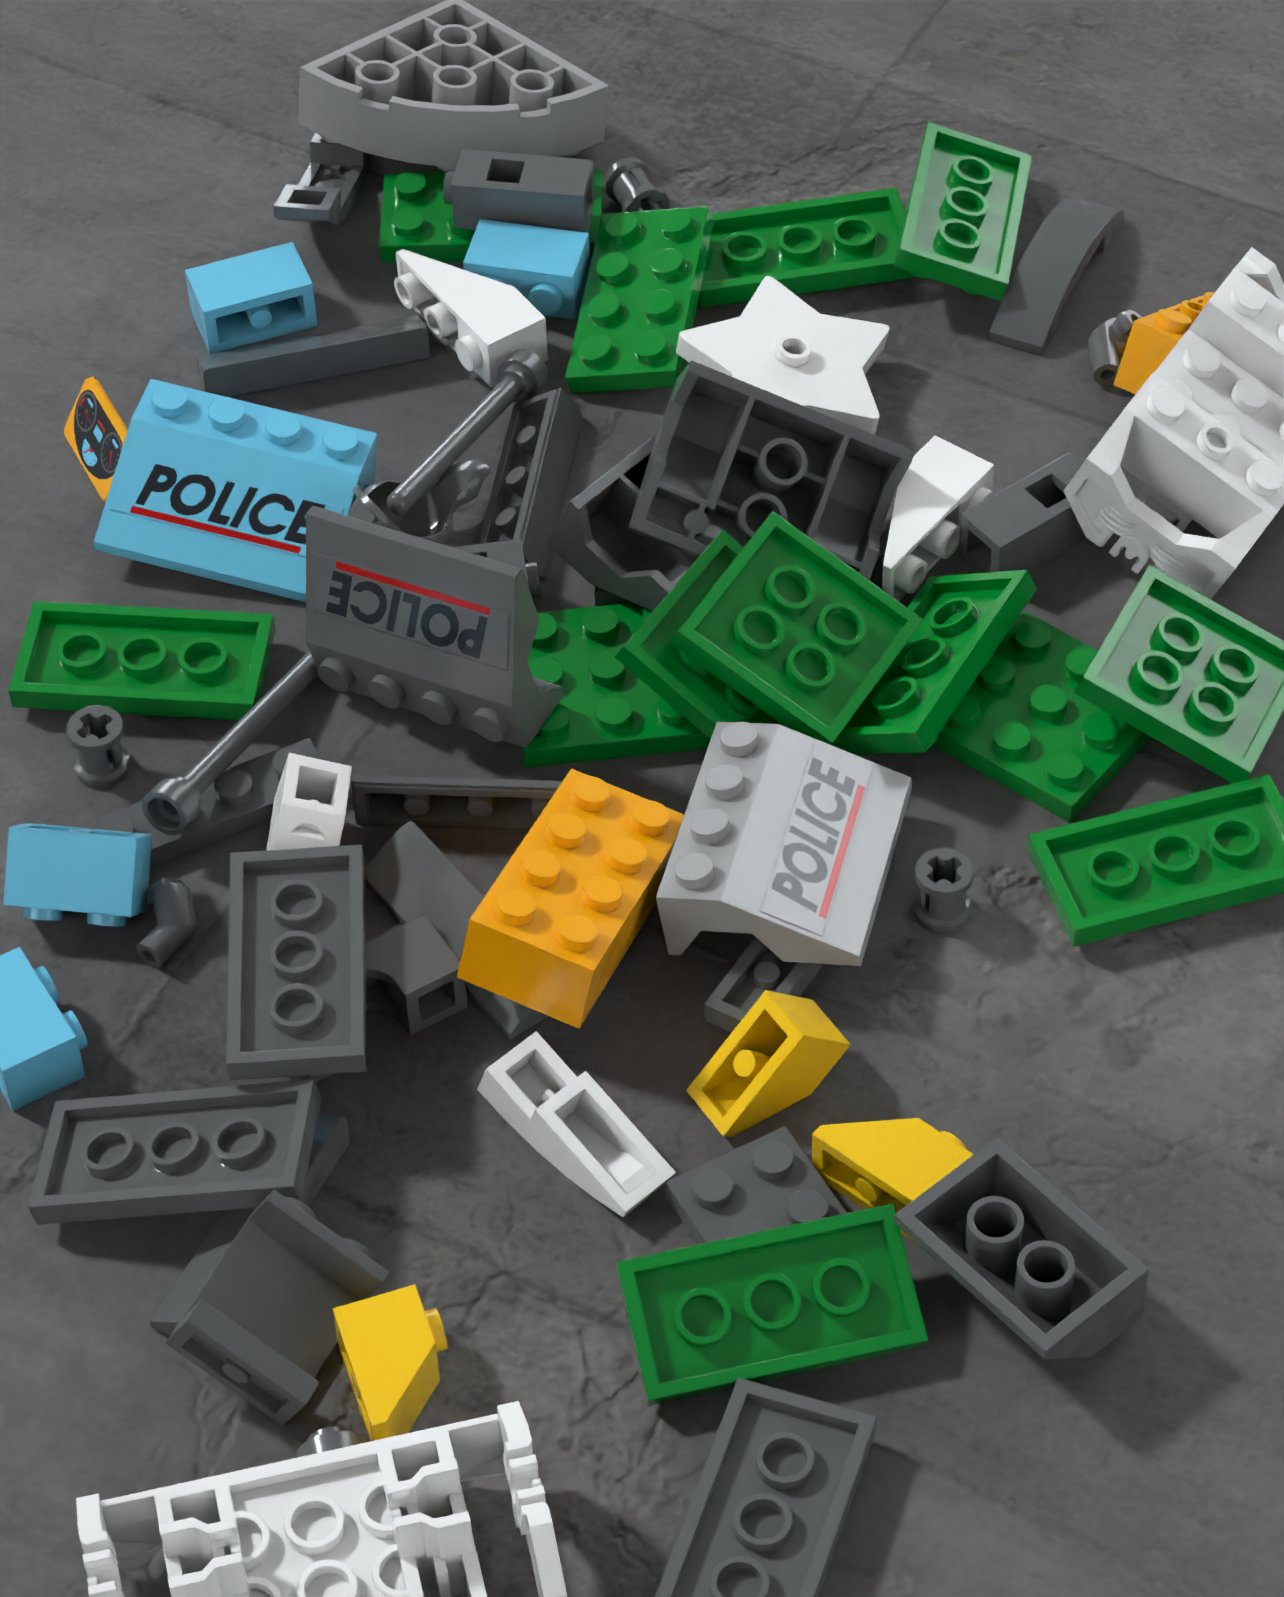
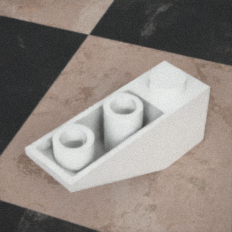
(471, 312)
(928, 512)
(309, 804)

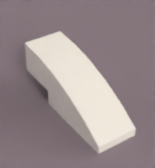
(574, 1125)

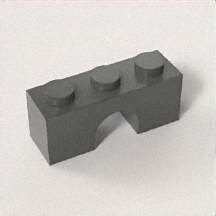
(411, 978)

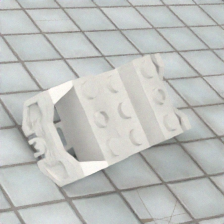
(1200, 439)
(333, 1521)

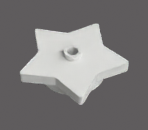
(794, 353)

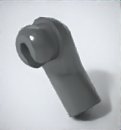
(1108, 345)
(175, 921)

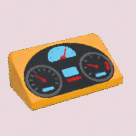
(96, 434)

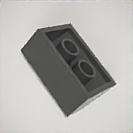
(1028, 1254)

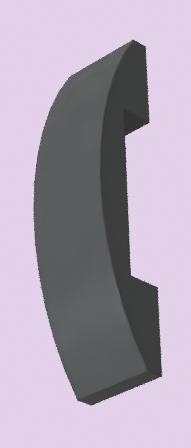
(327, 187)
(1050, 270)

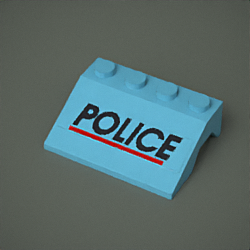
(228, 487)

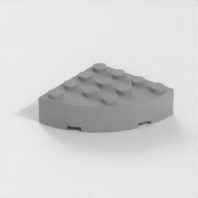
(449, 86)

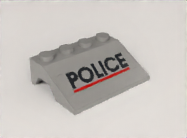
(783, 845)

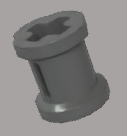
(635, 192)
(103, 742)
(943, 880)

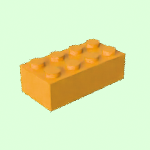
(570, 898)

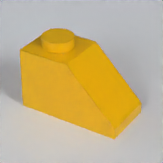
(767, 1062)
(885, 1160)
(390, 1357)

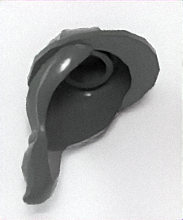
(433, 512)

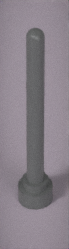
(517, 380)
(176, 800)

